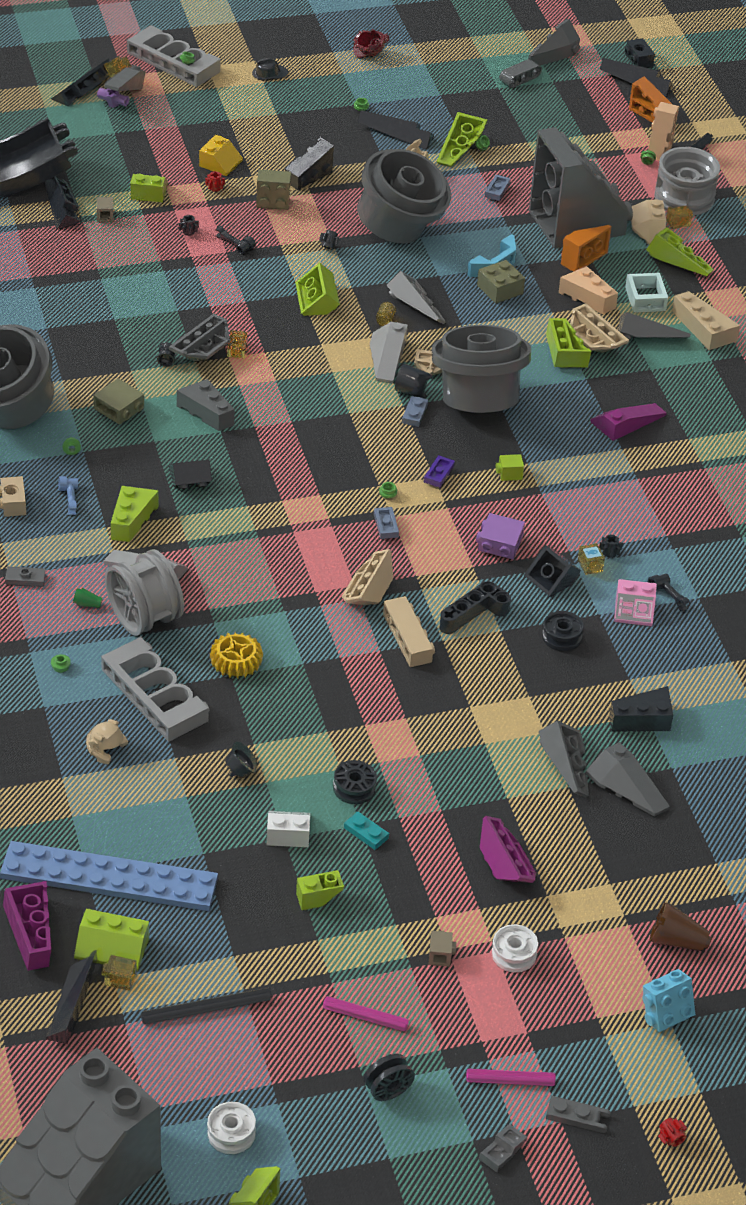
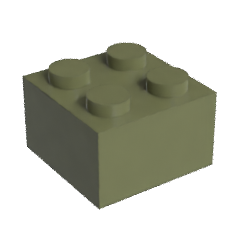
(273, 189)
(501, 281)

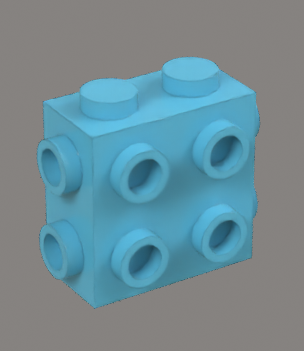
(668, 1000)

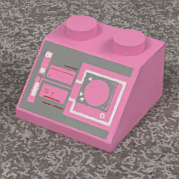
(635, 602)

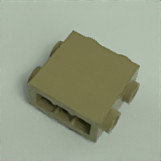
(118, 401)

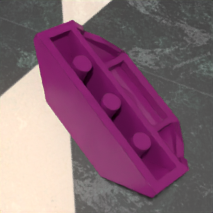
(504, 853)

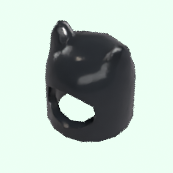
(412, 381)

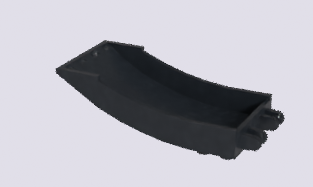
(34, 156)

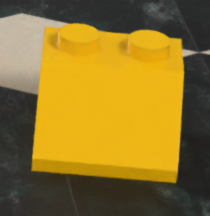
(219, 156)

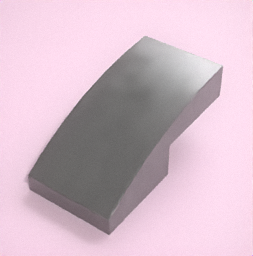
(503, 1148)

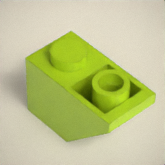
(318, 889)

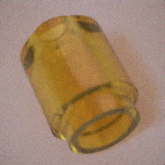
(385, 313)

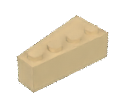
(705, 321)

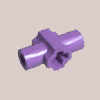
(113, 97)

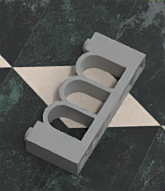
(143, 47)
(140, 654)

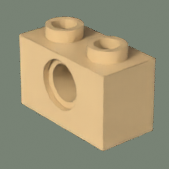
(12, 496)

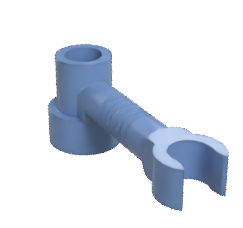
(69, 485)

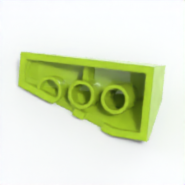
(462, 135)
(669, 248)

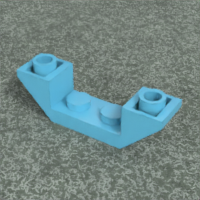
(507, 252)

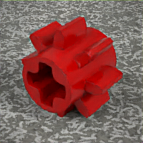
(215, 181)
(672, 1132)

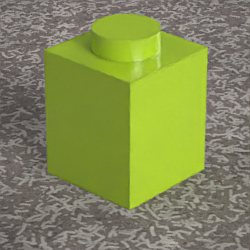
(510, 467)

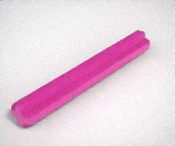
(365, 1013)
(510, 1077)

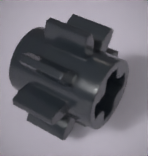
(188, 225)
(329, 239)
(610, 546)

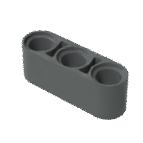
(520, 73)

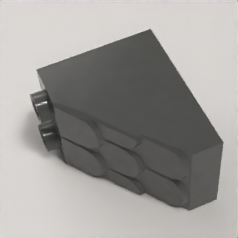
(572, 191)
(87, 1140)

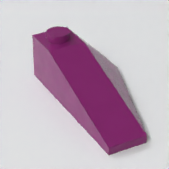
(626, 420)

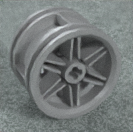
(687, 179)
(144, 592)

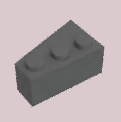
(207, 403)

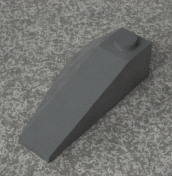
(558, 46)
(128, 79)
(638, 327)
(565, 749)
(623, 774)

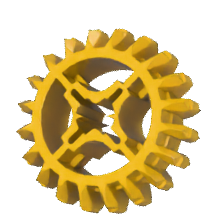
(236, 655)

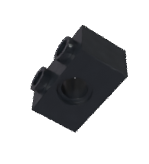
(640, 53)

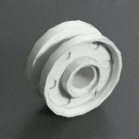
(514, 948)
(231, 1127)

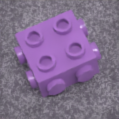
(500, 535)

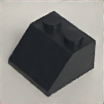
(190, 473)
(552, 571)

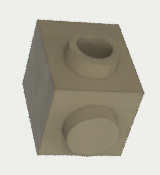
(441, 948)

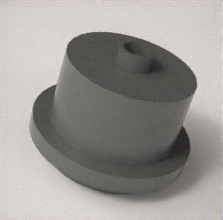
(401, 195)
(481, 367)
(24, 376)

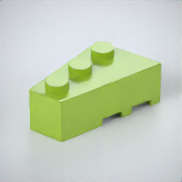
(565, 346)
(131, 510)

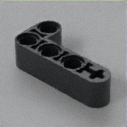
(472, 604)

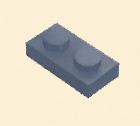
(497, 187)
(415, 411)
(386, 522)

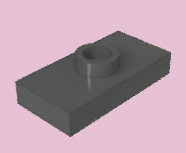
(25, 576)

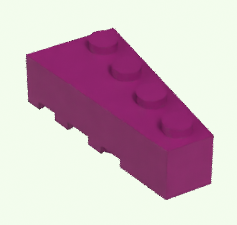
(29, 919)

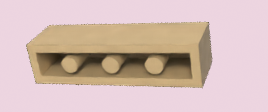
(408, 631)

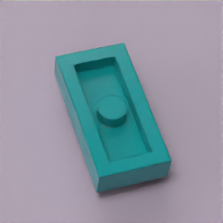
(366, 830)

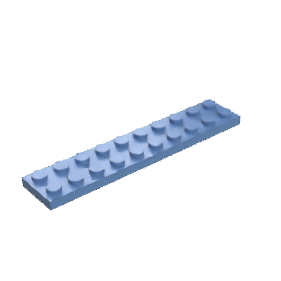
(109, 875)

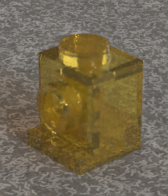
(117, 65)
(679, 217)
(238, 344)

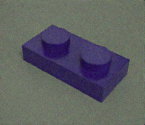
(439, 471)

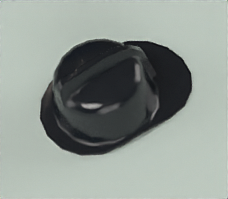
(269, 69)
(241, 761)

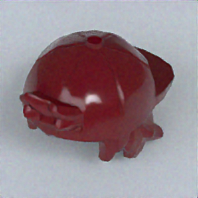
(369, 43)

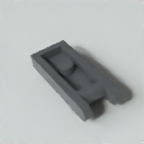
(577, 1114)

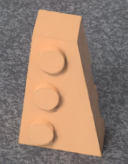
(663, 128)
(590, 289)

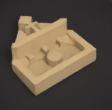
(423, 361)

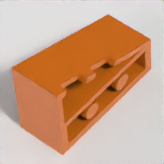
(645, 98)

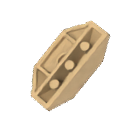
(648, 219)
(595, 330)
(370, 580)

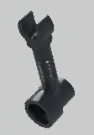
(244, 245)
(663, 582)

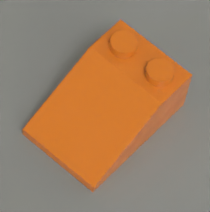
(585, 247)

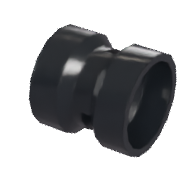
(165, 356)

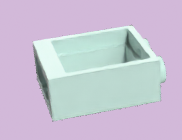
(640, 302)

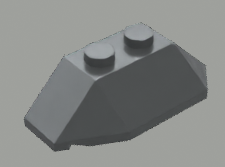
(203, 339)

